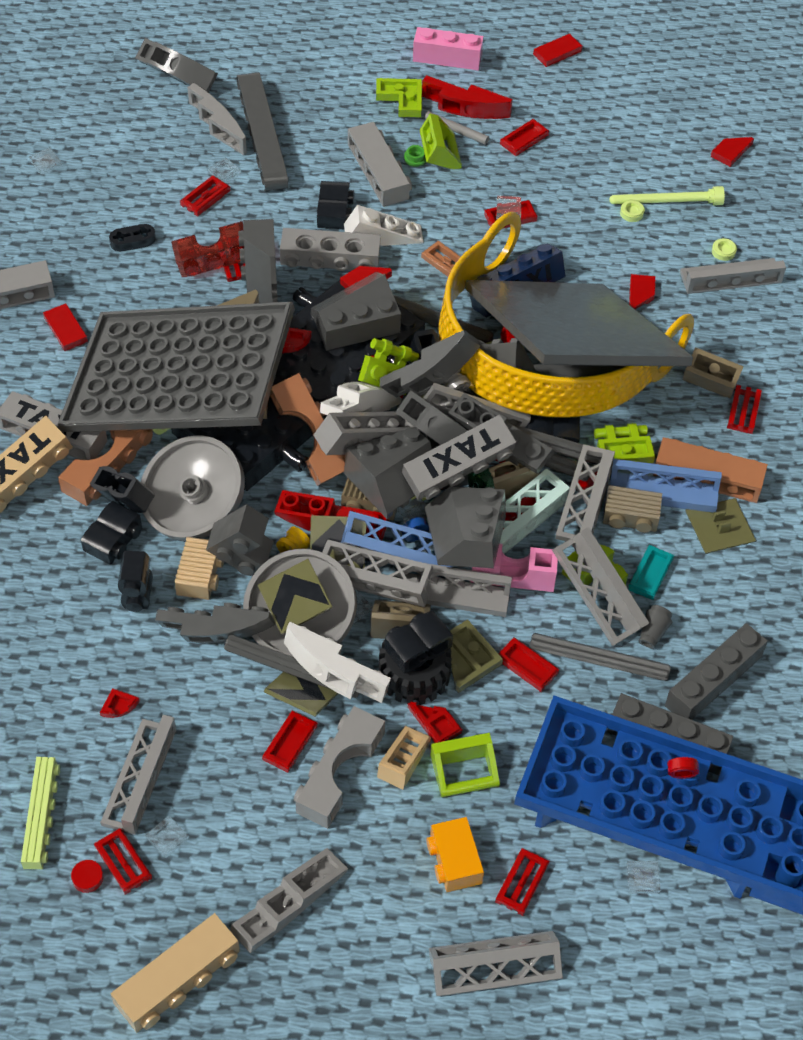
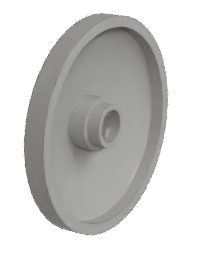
(193, 486)
(335, 582)

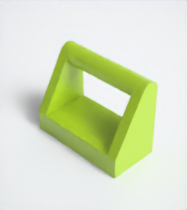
(433, 134)
(461, 750)

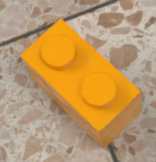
(456, 855)

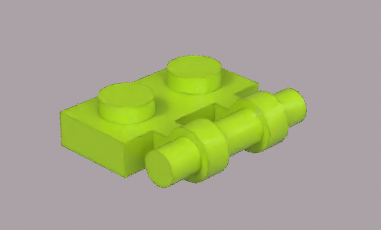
(377, 367)
(631, 447)

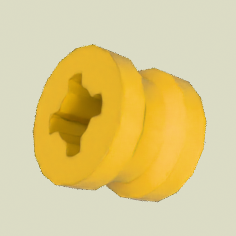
(295, 539)

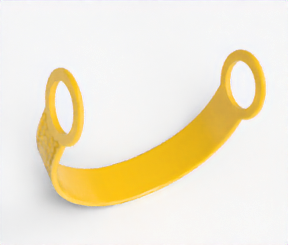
(531, 391)

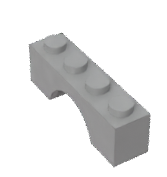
(357, 736)

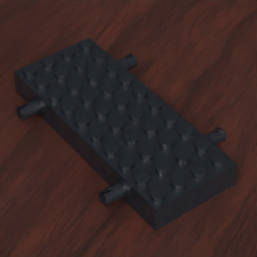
(280, 436)

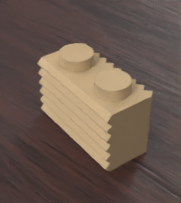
(197, 570)

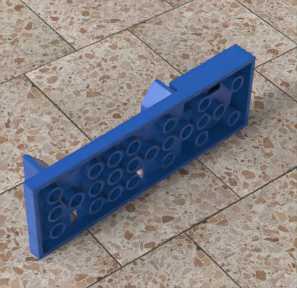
(743, 824)

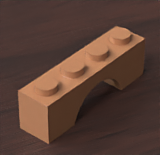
(294, 399)
(77, 476)

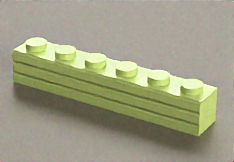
(39, 813)

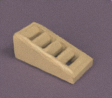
(395, 772)

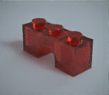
(197, 259)

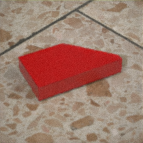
(731, 149)
(362, 272)
(641, 290)
(436, 722)

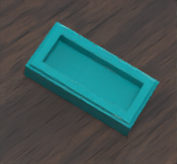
(651, 572)

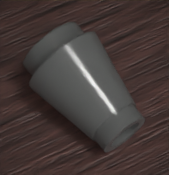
(659, 622)

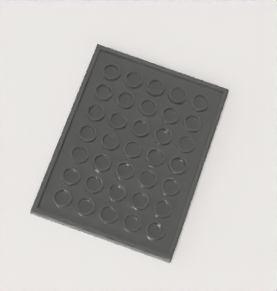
(576, 324)
(178, 368)

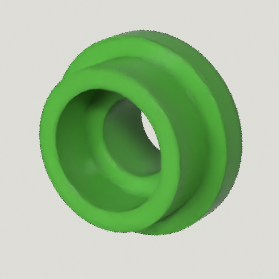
(415, 156)

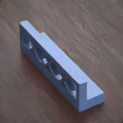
(676, 493)
(376, 544)

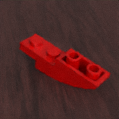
(468, 103)
(299, 507)

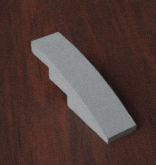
(220, 121)
(288, 900)

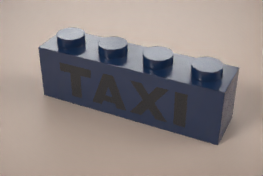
(539, 265)

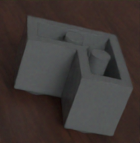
(241, 540)

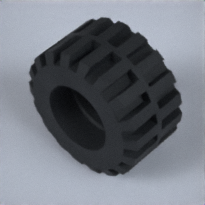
(416, 684)

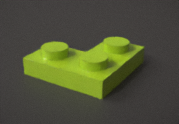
(405, 91)

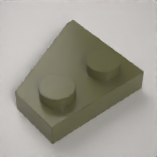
(471, 656)

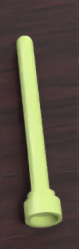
(714, 195)

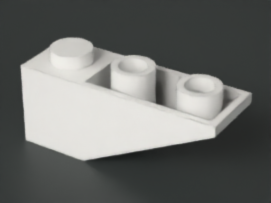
(391, 228)

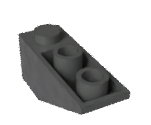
(429, 419)

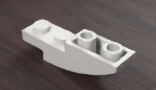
(359, 398)
(323, 661)

